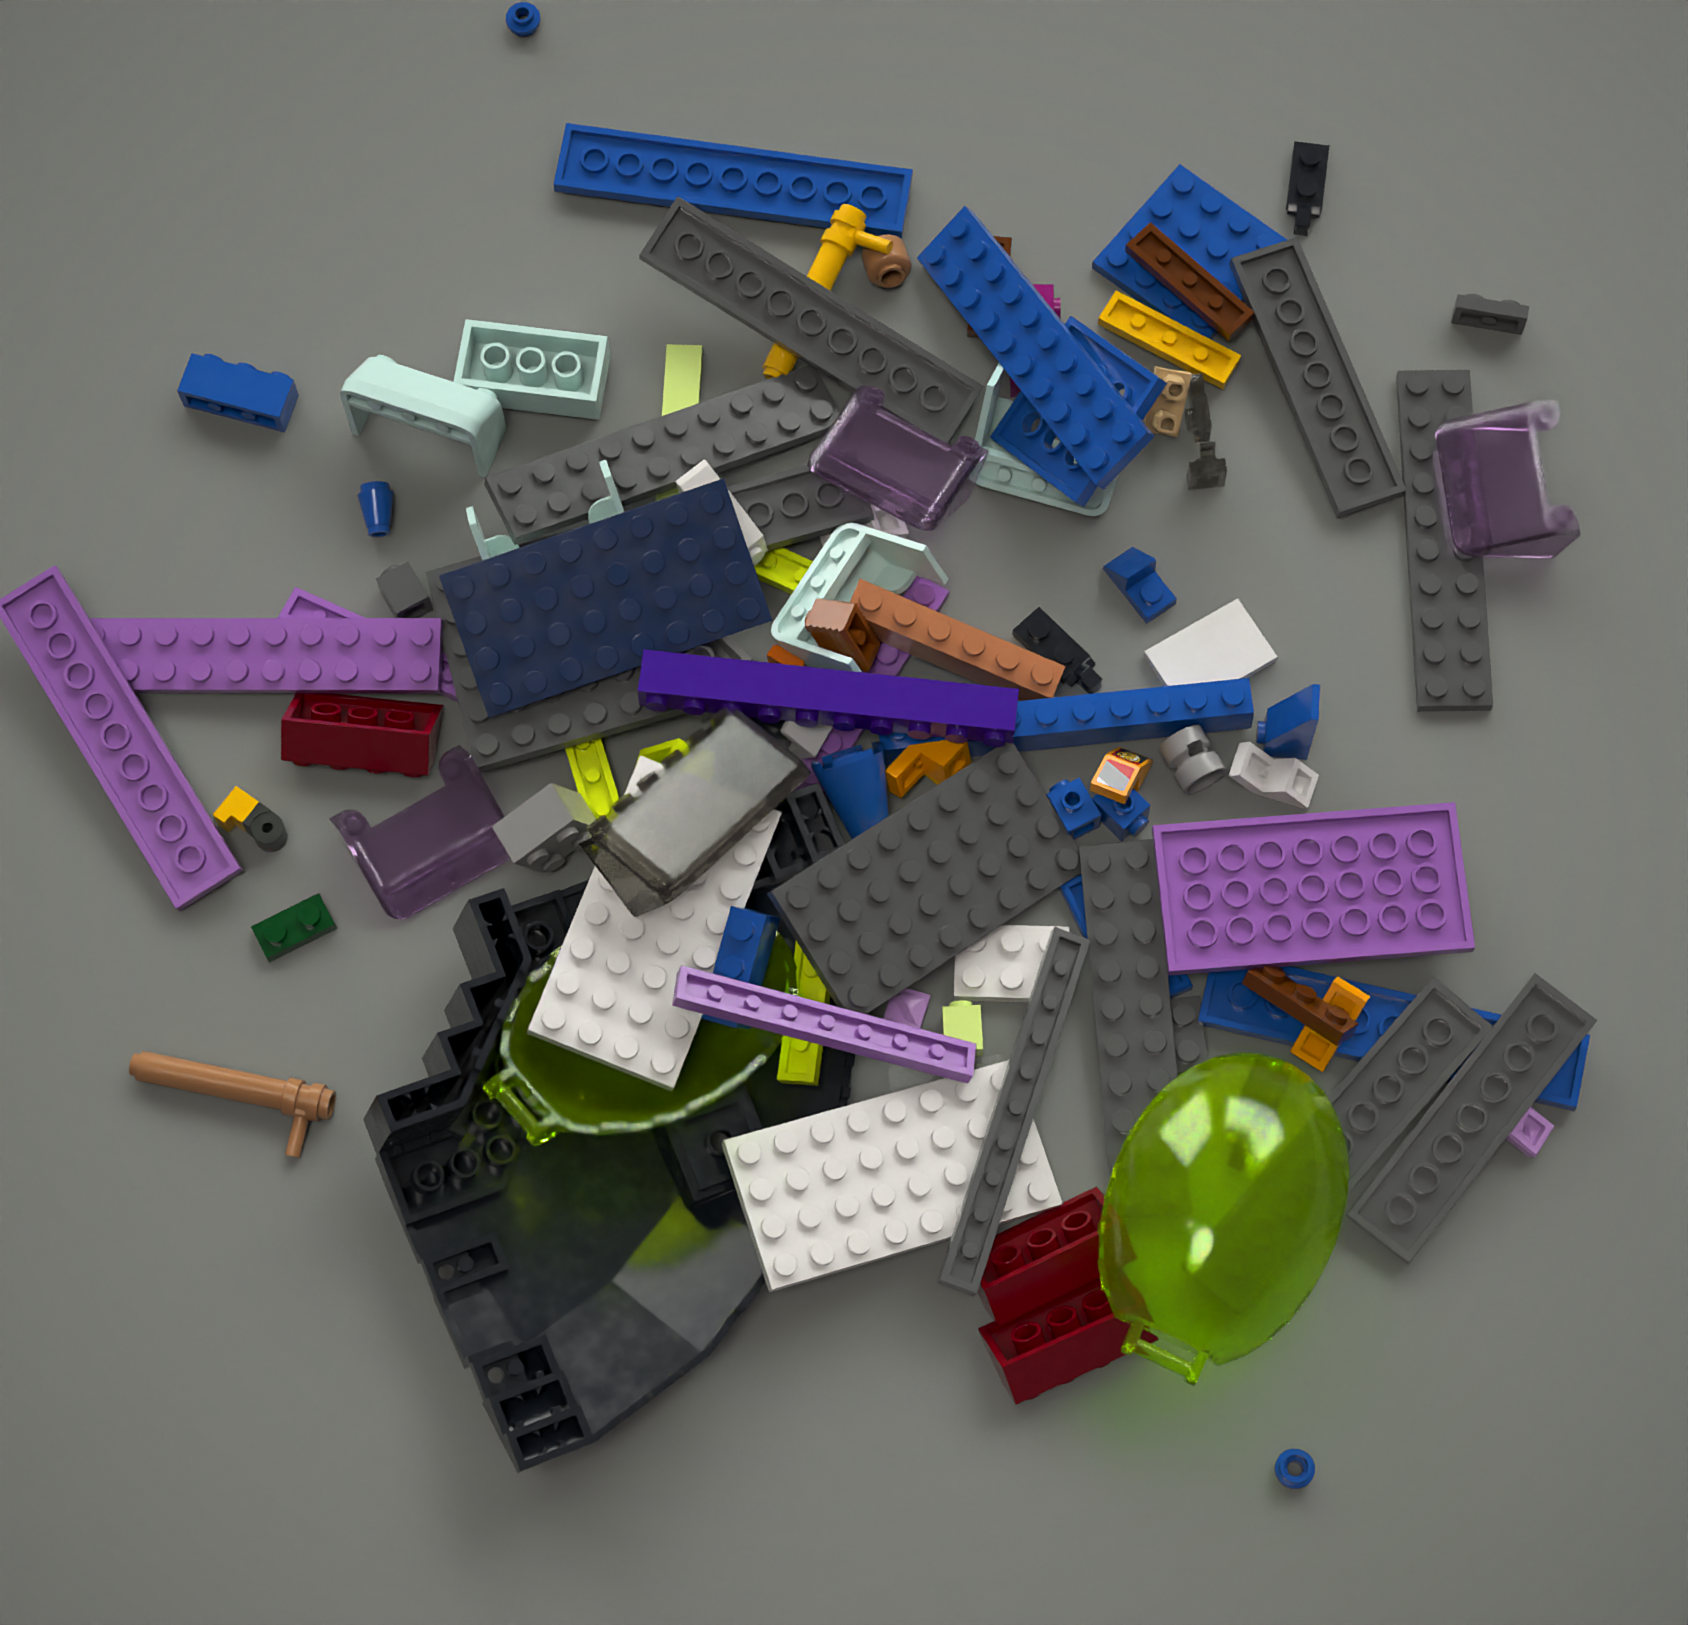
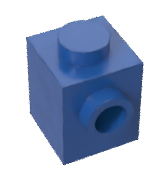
(1074, 807)
(1123, 818)

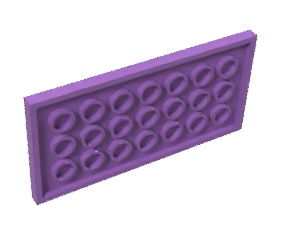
(1312, 888)

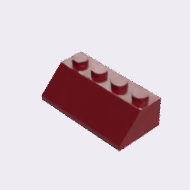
(361, 733)
(1043, 1258)
(1057, 1342)

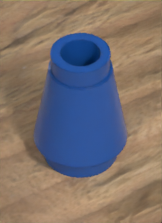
(376, 506)

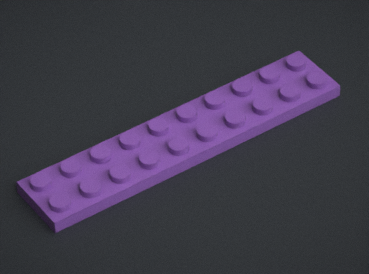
(277, 654)
(118, 738)

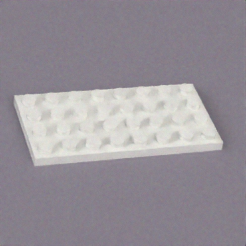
(620, 971)
(874, 1177)

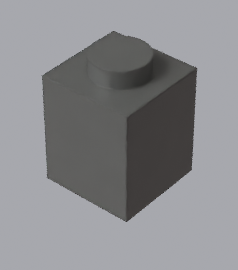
(404, 592)

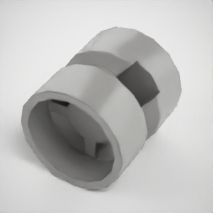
(1191, 757)

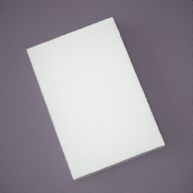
(1212, 649)

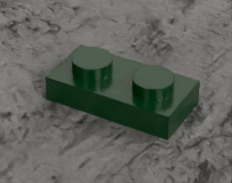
(293, 927)

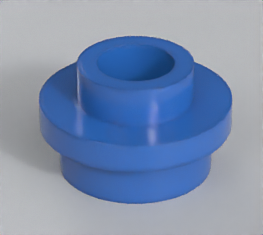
(526, 26)
(1301, 1458)

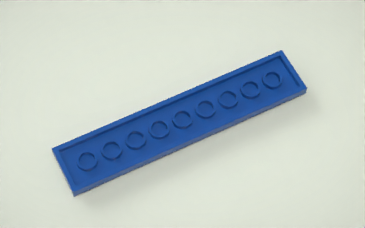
(729, 178)
(1035, 348)
(1239, 1010)

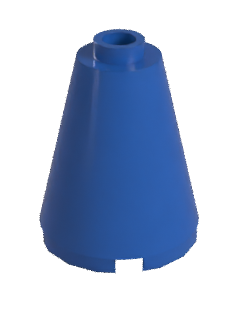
(855, 785)

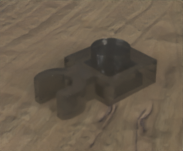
(1198, 416)

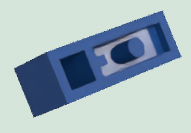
(1290, 725)

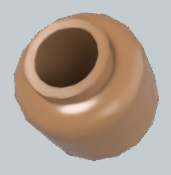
(888, 269)

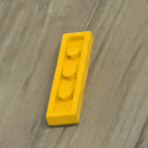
(1169, 339)

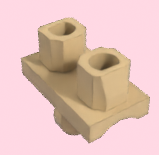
(1168, 409)

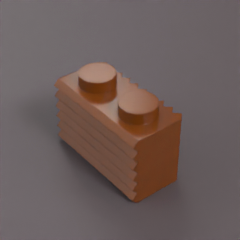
(843, 630)

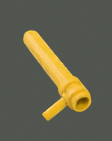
(837, 244)

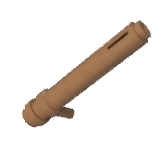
(290, 1096)

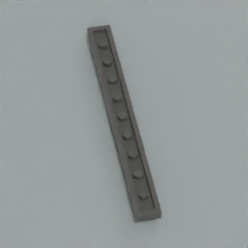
(1013, 1112)

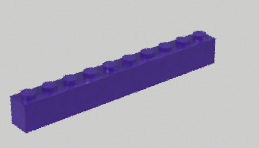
(828, 697)

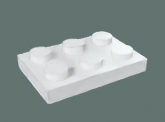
(1001, 964)

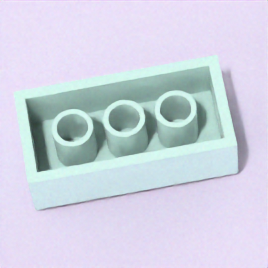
(535, 367)

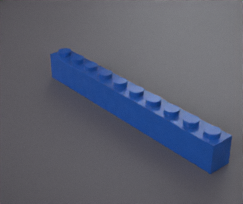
(1114, 717)

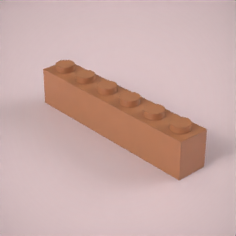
(955, 644)

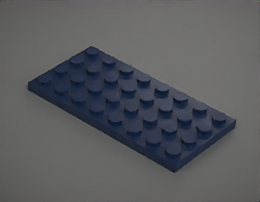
(603, 594)

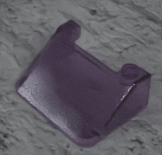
(896, 462)
(1499, 484)
(429, 844)

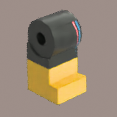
(253, 818)

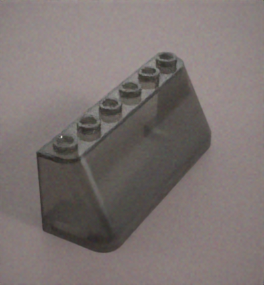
(691, 810)

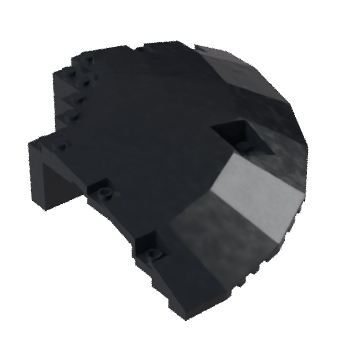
(588, 1258)

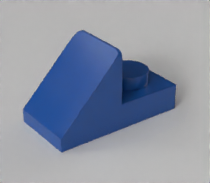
(1140, 584)

